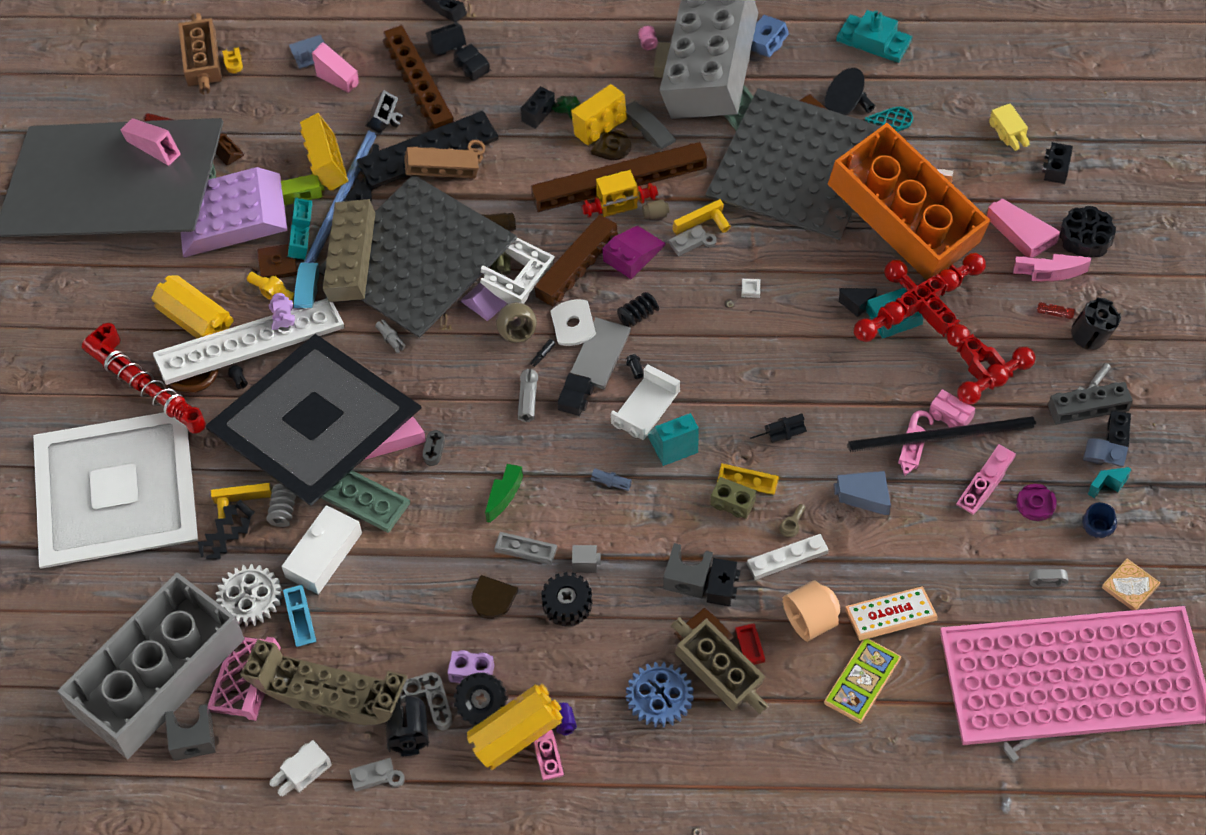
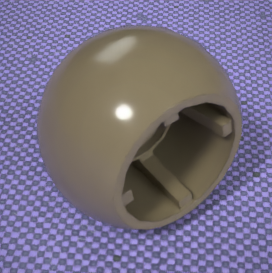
(517, 330)

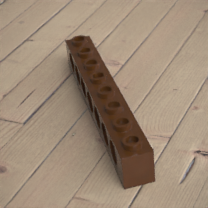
(418, 78)

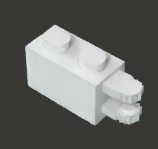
(301, 768)

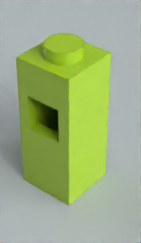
(303, 187)

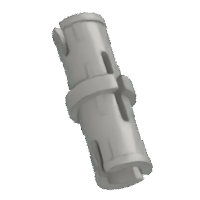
(390, 336)

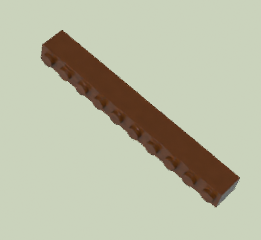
(644, 170)

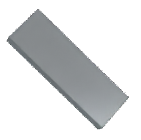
(525, 548)

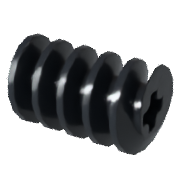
(637, 308)

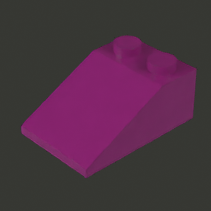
(631, 250)

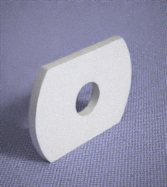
(573, 335)

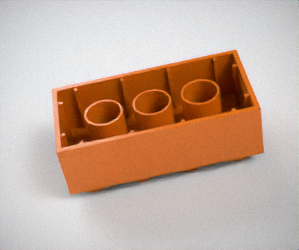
(908, 201)

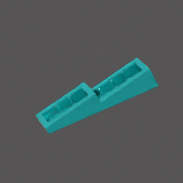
(300, 228)

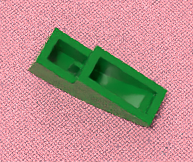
(503, 491)

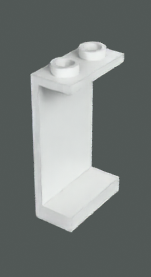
(646, 403)

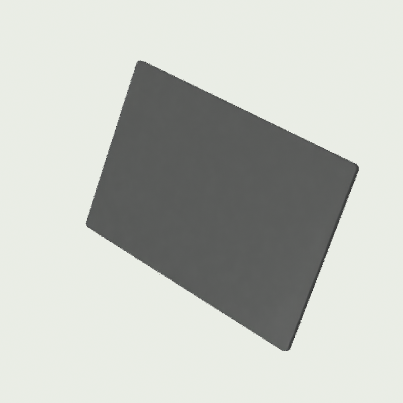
(98, 183)

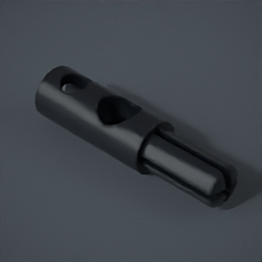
(542, 353)

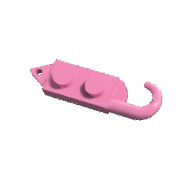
(911, 453)

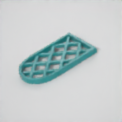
(869, 119)

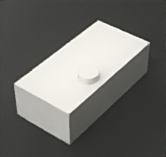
(322, 549)

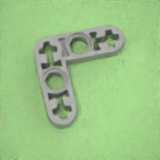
(431, 692)

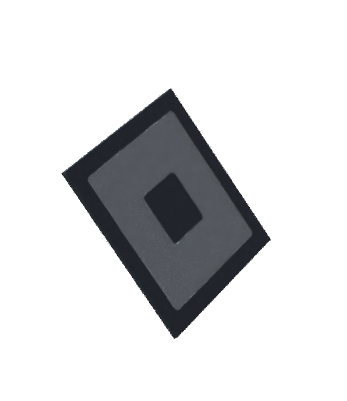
(313, 418)

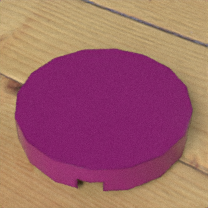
(1036, 502)

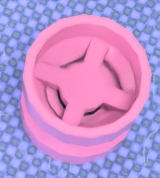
(647, 37)

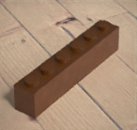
(575, 261)

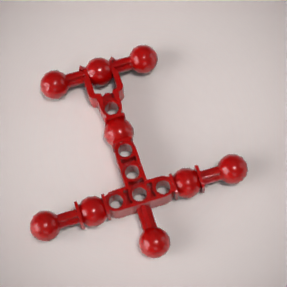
(925, 300)

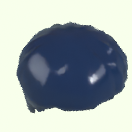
(1099, 520)

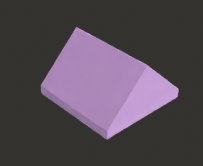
(483, 302)

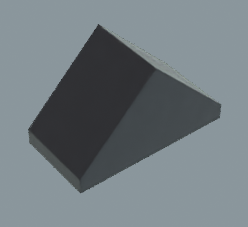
(856, 298)

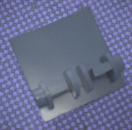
(303, 50)

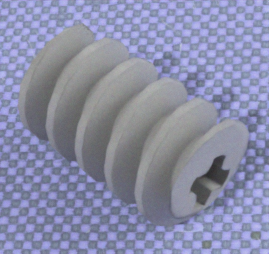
(280, 506)

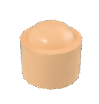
(812, 610)

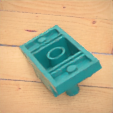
(875, 35)

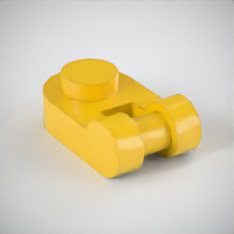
(233, 60)

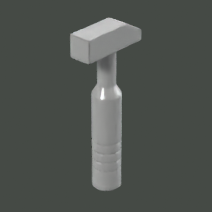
(1099, 376)
(1011, 751)

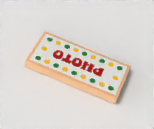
(891, 613)

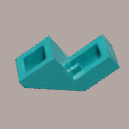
(1111, 478)

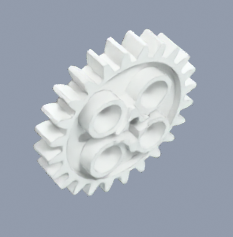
(249, 594)

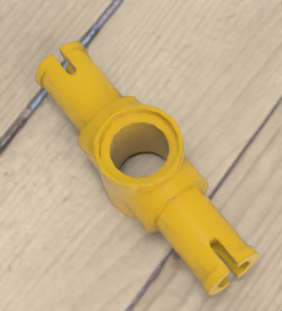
(269, 286)

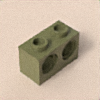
(735, 493)

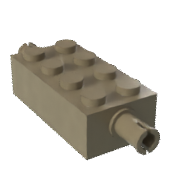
(719, 665)

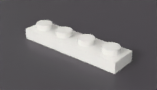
(787, 556)

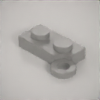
(691, 239)
(375, 774)

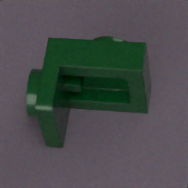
(566, 104)

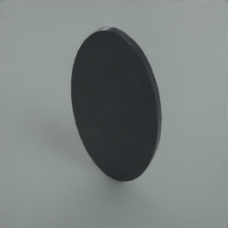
(845, 91)

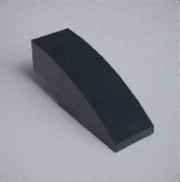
(450, 9)

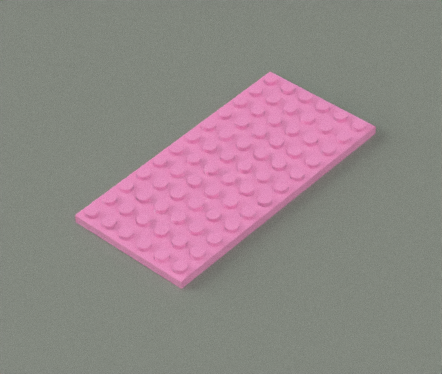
(1074, 675)

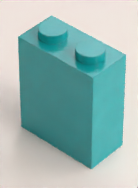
(876, 303)

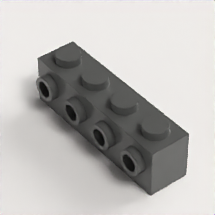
(1089, 402)

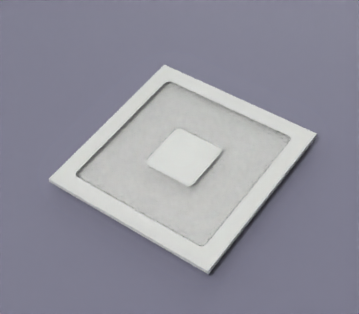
(113, 489)

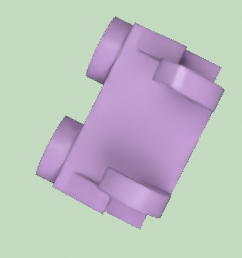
(281, 308)

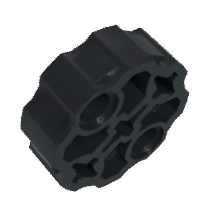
(1088, 227)

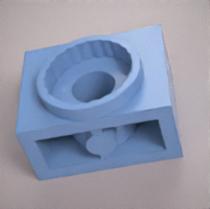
(768, 35)

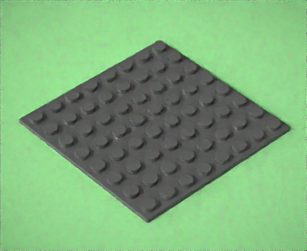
(784, 163)
(426, 254)

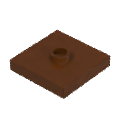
(274, 262)

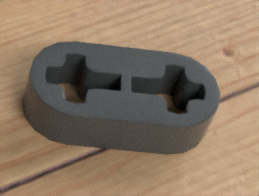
(437, 448)

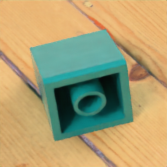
(675, 439)

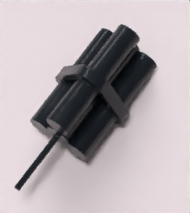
(784, 428)

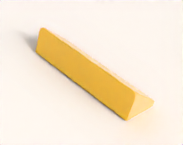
(752, 479)

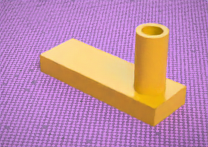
(712, 210)
(225, 495)

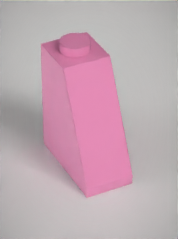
(334, 69)

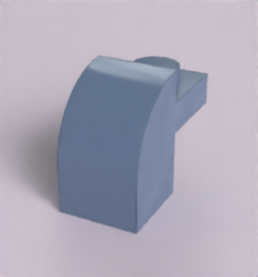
(1102, 451)

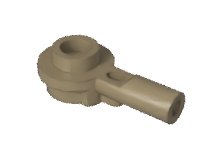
(790, 526)

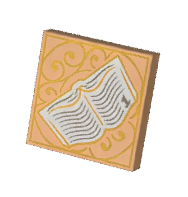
(1131, 585)

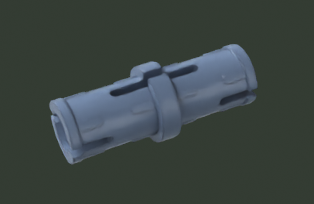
(611, 479)

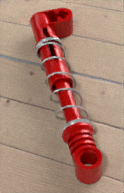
(101, 346)

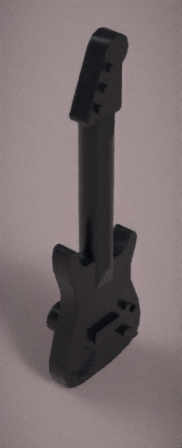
(362, 189)

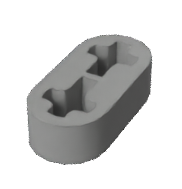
(1048, 578)

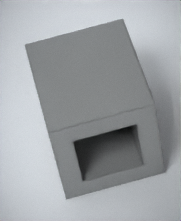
(585, 558)

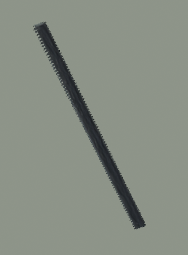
(941, 433)

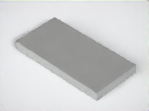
(601, 352)

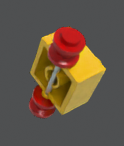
(617, 195)

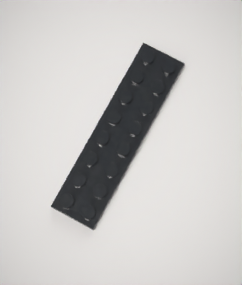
(389, 163)

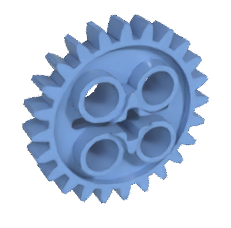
(674, 684)

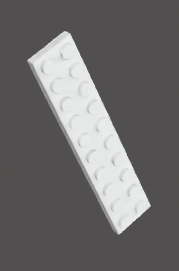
(245, 342)

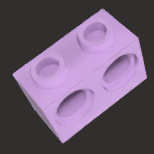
(472, 663)

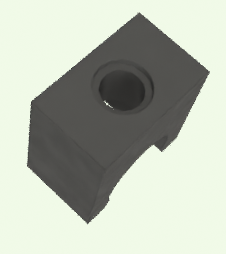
(685, 578)
(190, 741)

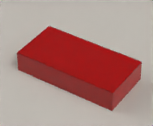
(750, 643)

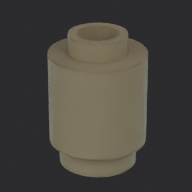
(655, 209)

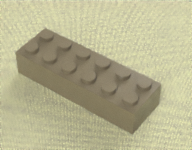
(349, 250)

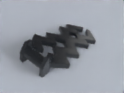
(220, 535)

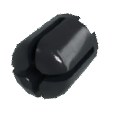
(1095, 324)
(413, 737)

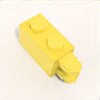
(1009, 126)

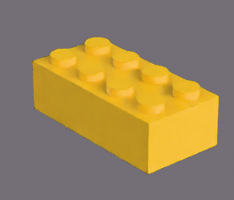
(323, 152)

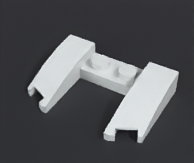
(536, 265)

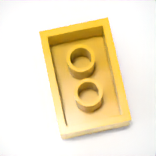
(599, 114)

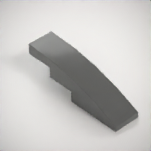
(649, 125)

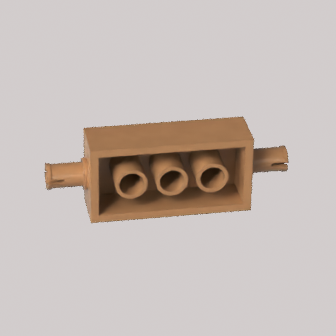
(200, 52)

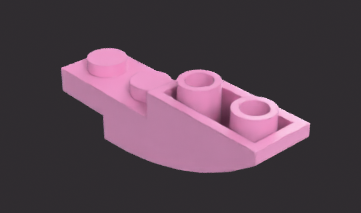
(1058, 268)
(986, 480)
(548, 756)

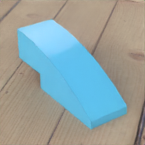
(306, 285)
(299, 615)

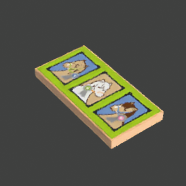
(862, 680)

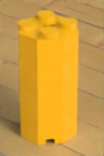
(190, 307)
(514, 726)

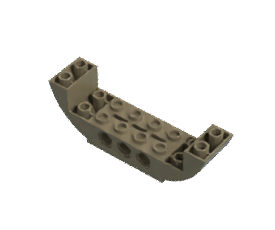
(321, 687)

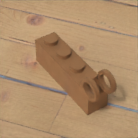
(444, 161)

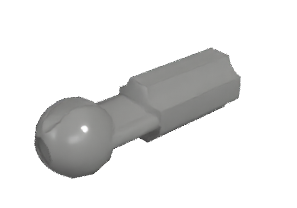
(527, 395)

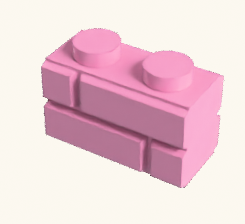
(951, 410)

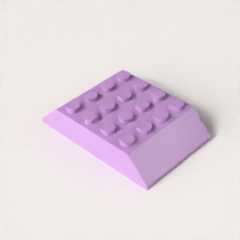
(237, 211)

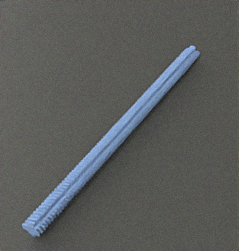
(340, 197)

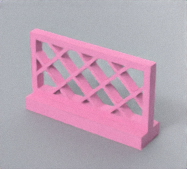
(253, 696)

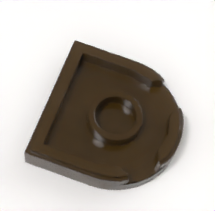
(612, 145)
(492, 597)

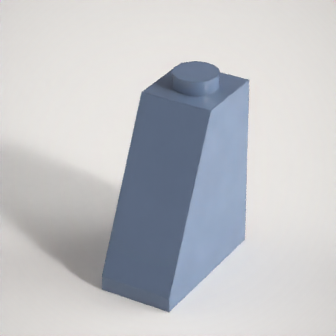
(864, 491)

